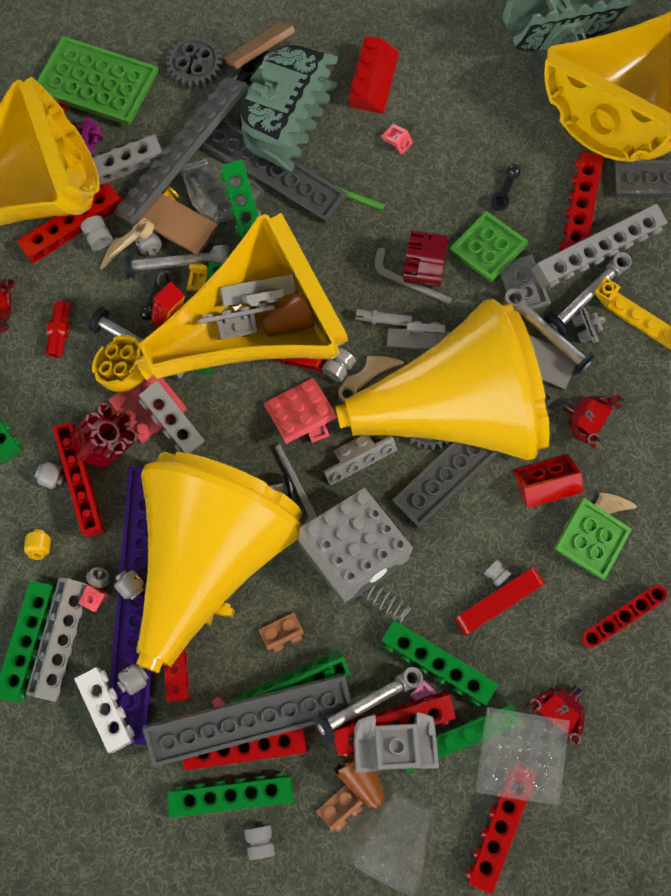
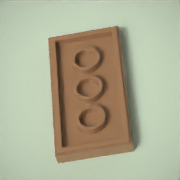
(259, 44)
(180, 224)

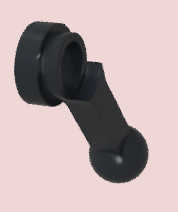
(513, 172)
(146, 311)

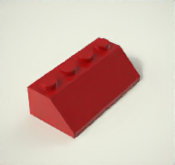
(373, 75)

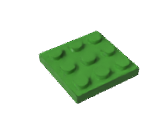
(488, 246)
(592, 539)

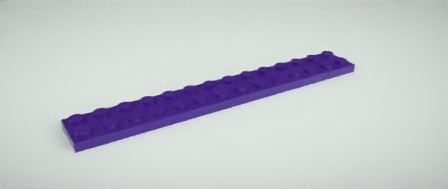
(130, 612)

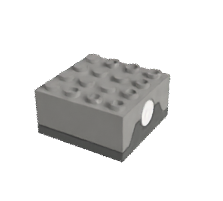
(354, 546)

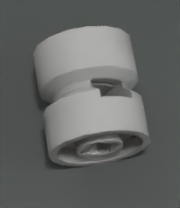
(96, 233)
(337, 366)
(259, 842)

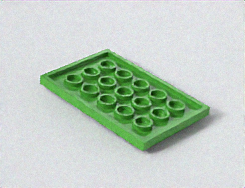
(97, 80)

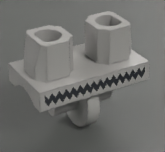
(584, 318)

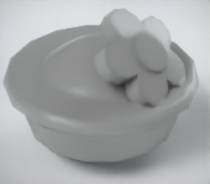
(98, 577)

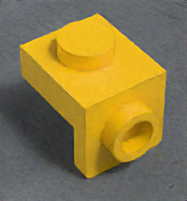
(197, 277)
(223, 610)

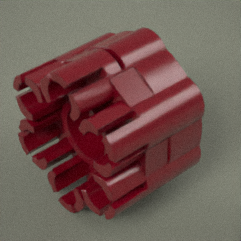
(425, 258)
(115, 432)

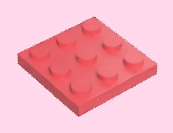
(299, 410)
(141, 418)

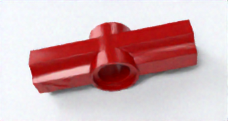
(57, 329)

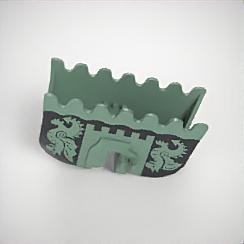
(564, 23)
(284, 101)

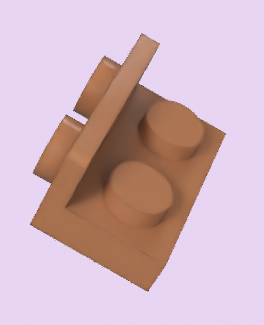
(281, 632)
(339, 808)

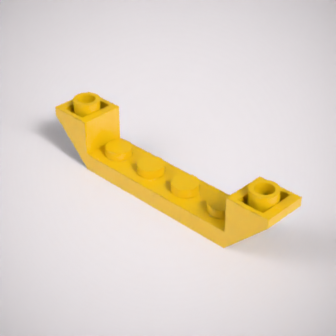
(632, 313)

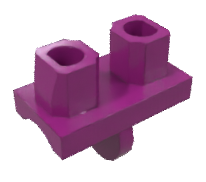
(90, 133)

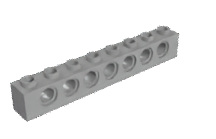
(651, 217)

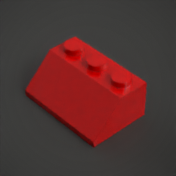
(548, 480)

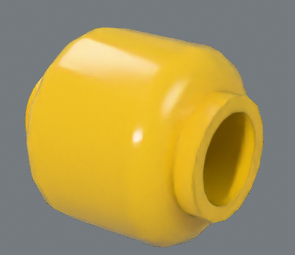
(37, 544)

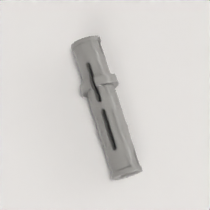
(381, 317)

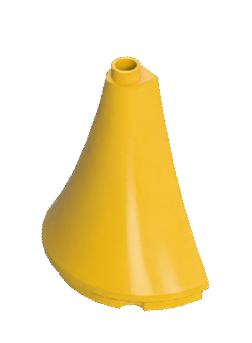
(616, 90)
(41, 158)
(263, 253)
(467, 389)
(204, 541)

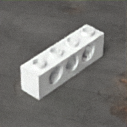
(86, 685)

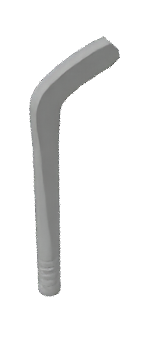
(395, 277)
(296, 484)

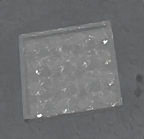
(522, 756)

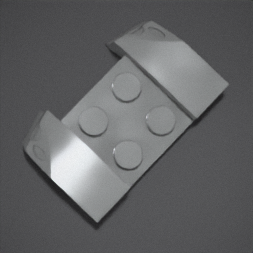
(395, 745)

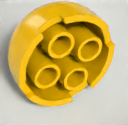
(117, 366)

